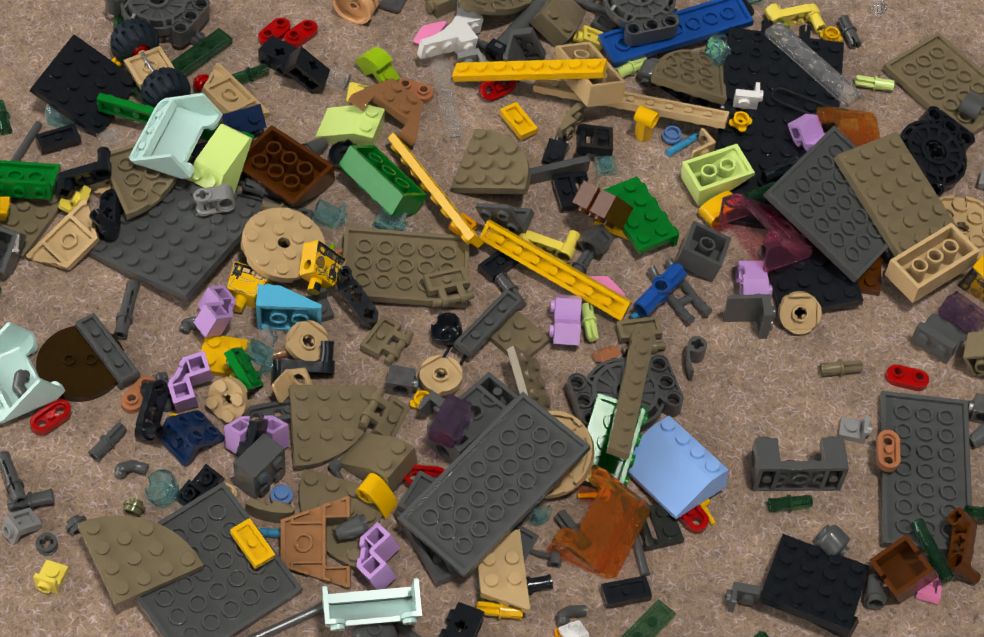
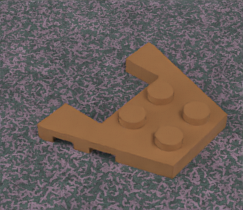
(397, 102)
(306, 542)

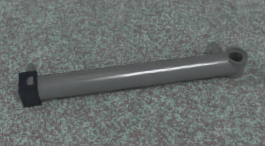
(496, 47)

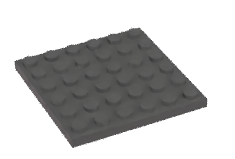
(827, 209)
(173, 243)
(228, 590)

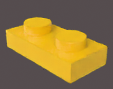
(518, 121)
(252, 543)

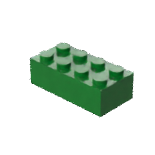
(382, 180)

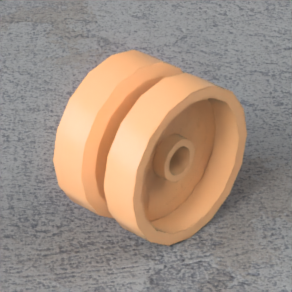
(356, 10)

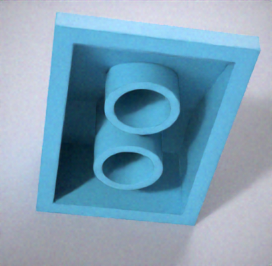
(284, 308)

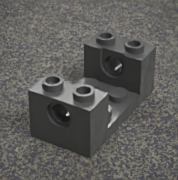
(487, 397)
(822, 473)

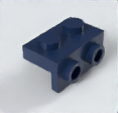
(246, 119)

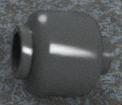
(645, 72)
(832, 540)

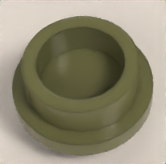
(134, 507)

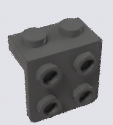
(523, 46)
(514, 219)
(751, 309)
(939, 337)

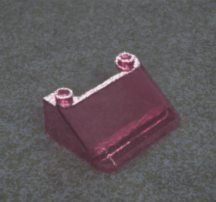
(782, 241)

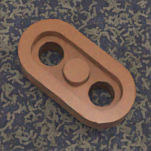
(417, 88)
(134, 393)
(888, 452)

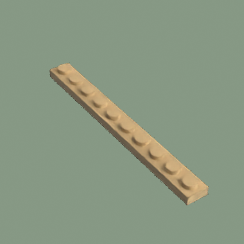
(631, 101)

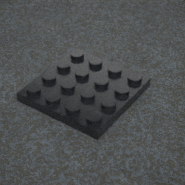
(76, 80)
(818, 278)
(814, 584)

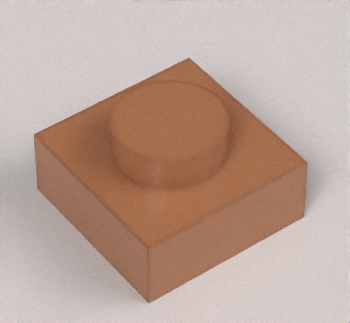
(606, 353)

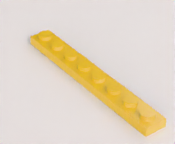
(530, 70)
(438, 196)
(555, 270)

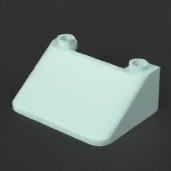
(173, 134)
(15, 347)
(372, 607)

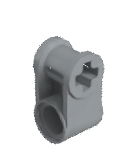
(216, 199)

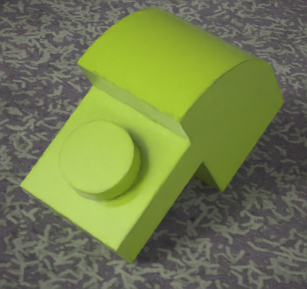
(377, 62)

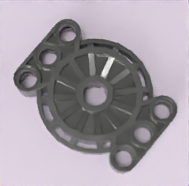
(168, 17)
(644, 20)
(607, 380)

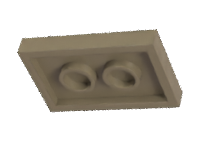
(520, 333)
(528, 376)

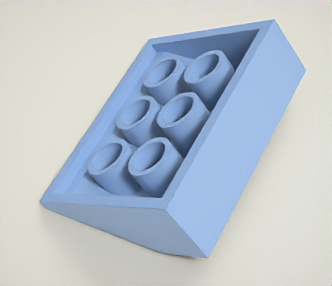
(676, 468)

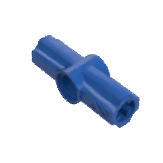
(653, 297)

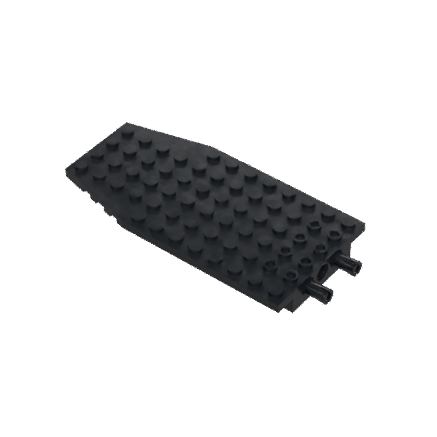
(768, 137)

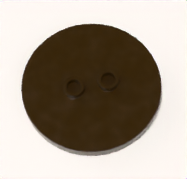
(75, 365)

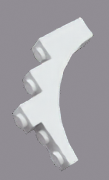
(457, 36)

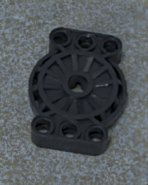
(938, 147)

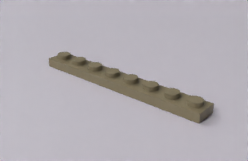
(630, 393)

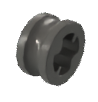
(41, 540)

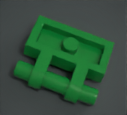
(243, 368)

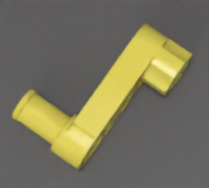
(796, 15)
(560, 250)

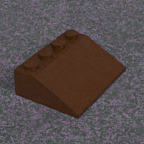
(287, 167)

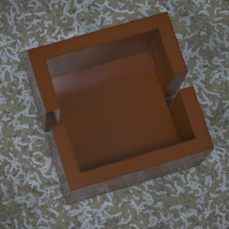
(602, 206)
(903, 568)

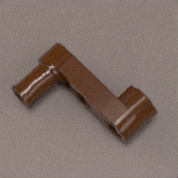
(962, 545)

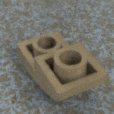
(572, 117)
(274, 513)

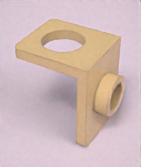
(705, 148)
(287, 378)

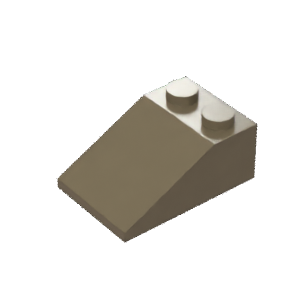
(558, 20)
(380, 455)

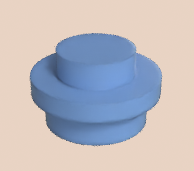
(672, 135)
(282, 494)

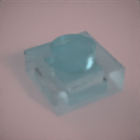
(605, 166)

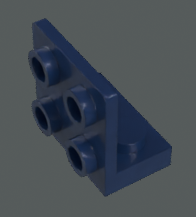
(189, 433)

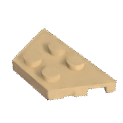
(228, 92)
(67, 240)
(504, 575)

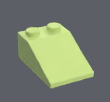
(352, 124)
(222, 158)
(715, 173)

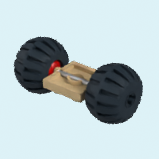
(138, 48)

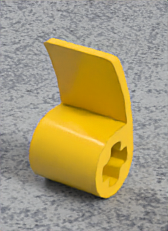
(711, 209)
(376, 491)

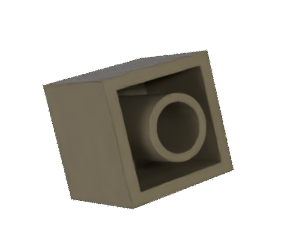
(974, 353)

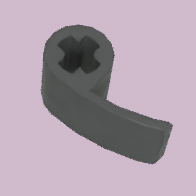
(972, 104)
(694, 354)

